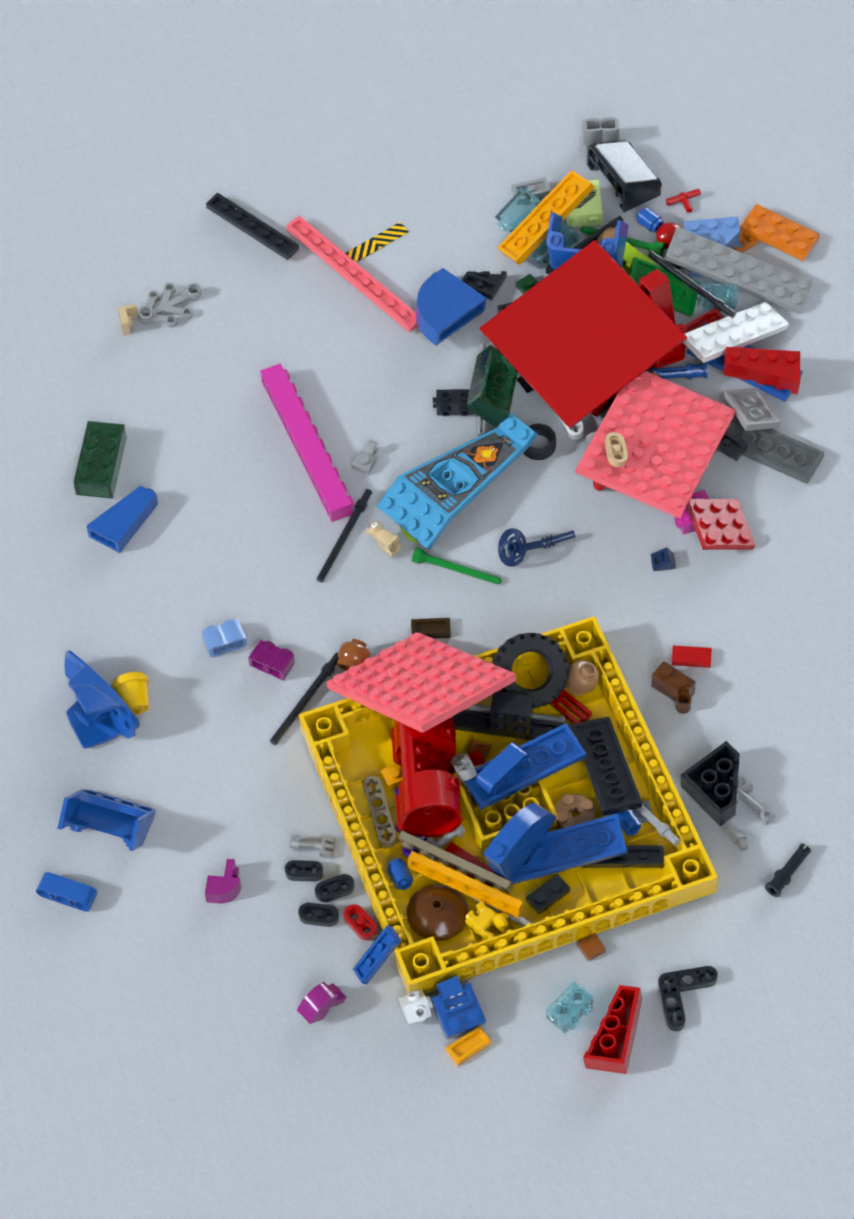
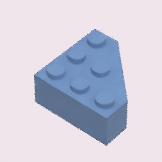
(720, 230)

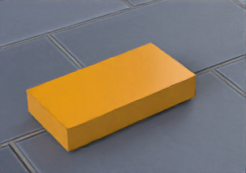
(468, 1045)

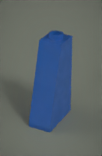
(123, 520)

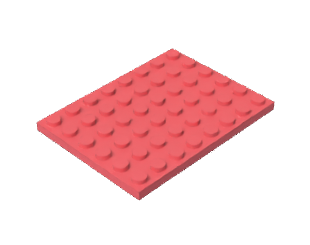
(667, 441)
(421, 681)

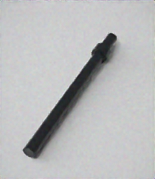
(719, 304)
(360, 507)
(327, 670)

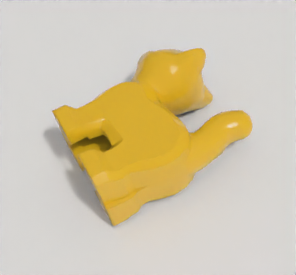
(485, 919)

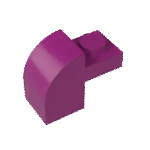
(226, 888)
(319, 1001)

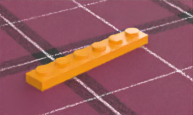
(465, 884)

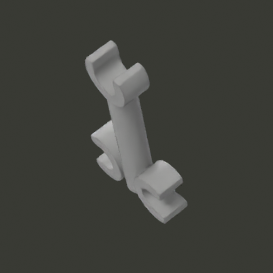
(743, 795)

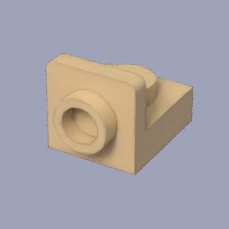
(126, 314)

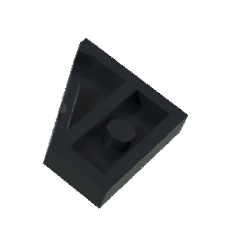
(484, 282)

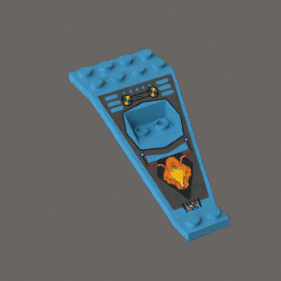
(427, 500)

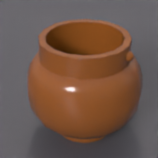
(352, 653)

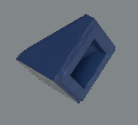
(663, 560)

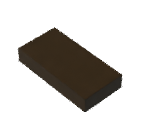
(432, 627)

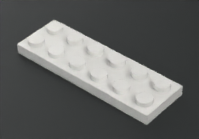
(742, 330)

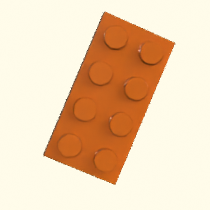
(779, 232)

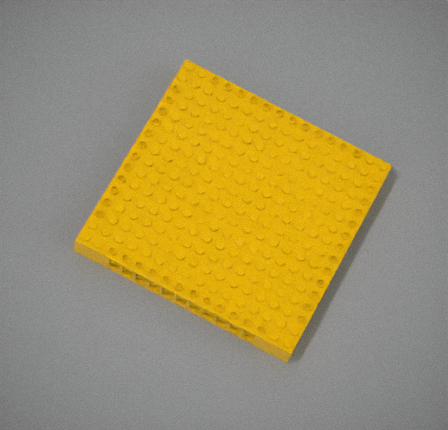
(356, 743)

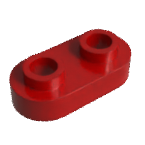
(361, 923)

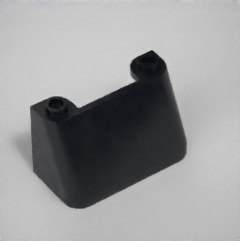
(625, 172)

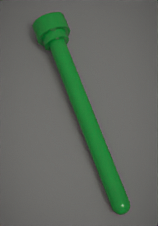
(657, 247)
(420, 556)

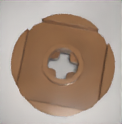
(574, 803)

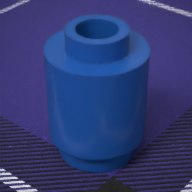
(649, 220)
(400, 874)

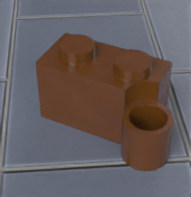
(674, 686)

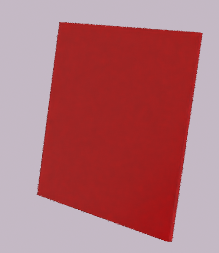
(582, 334)

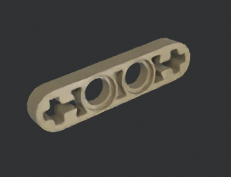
(377, 812)

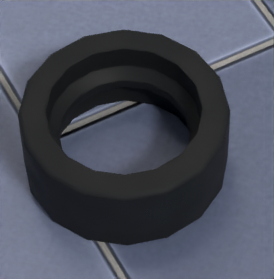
(546, 452)

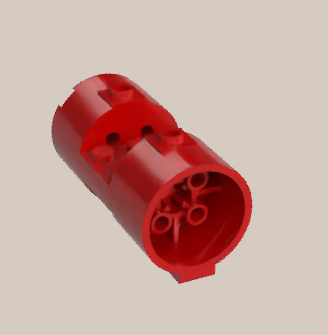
(428, 793)

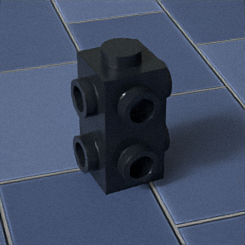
(451, 402)

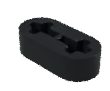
(304, 870)

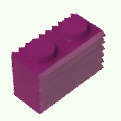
(272, 659)

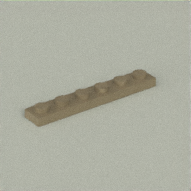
(409, 842)

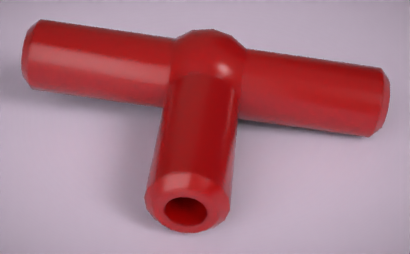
(683, 197)

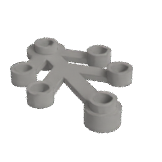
(149, 314)

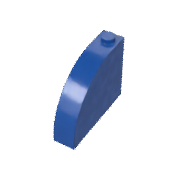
(446, 306)
(518, 840)

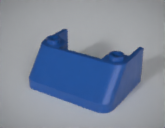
(559, 254)
(108, 815)

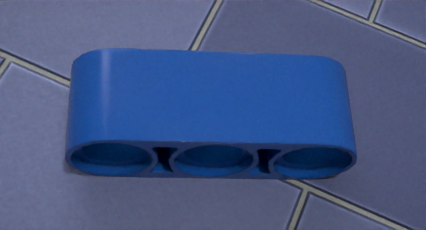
(502, 768)
(66, 891)

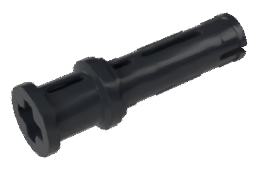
(783, 876)

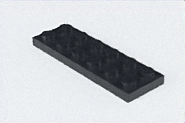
(607, 766)

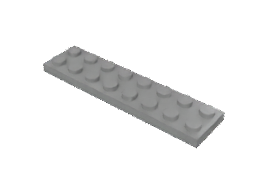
(738, 269)

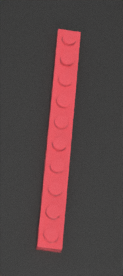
(353, 273)

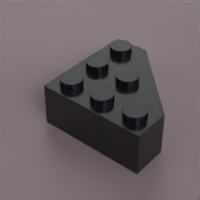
(715, 782)

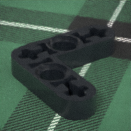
(678, 986)

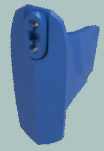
(99, 711)

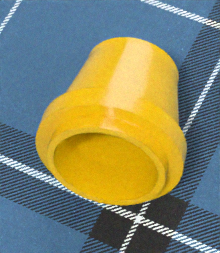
(133, 690)

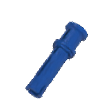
(688, 371)

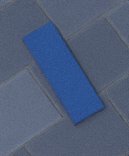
(377, 954)

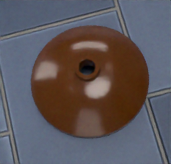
(439, 922)

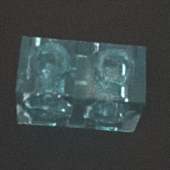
(565, 1005)

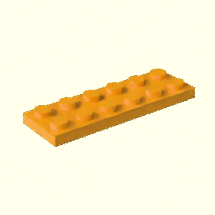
(535, 226)

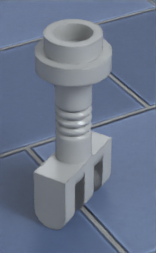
(446, 838)
(325, 846)

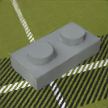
(538, 187)

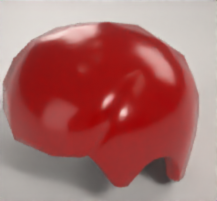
(666, 232)

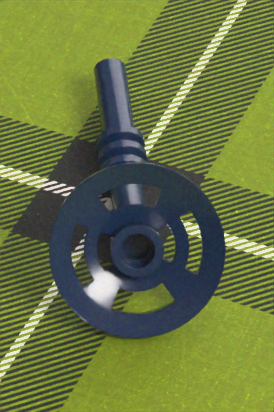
(520, 549)

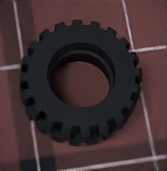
(549, 651)

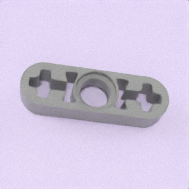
(463, 767)

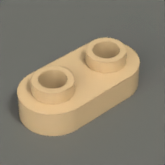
(617, 453)

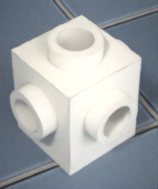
(416, 1006)

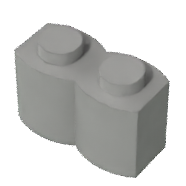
(600, 130)

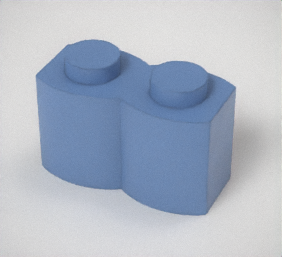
(224, 638)

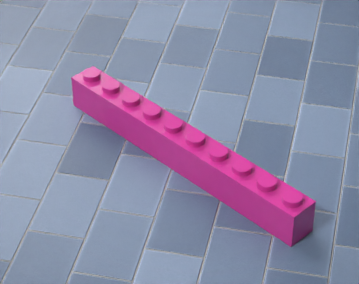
(306, 442)

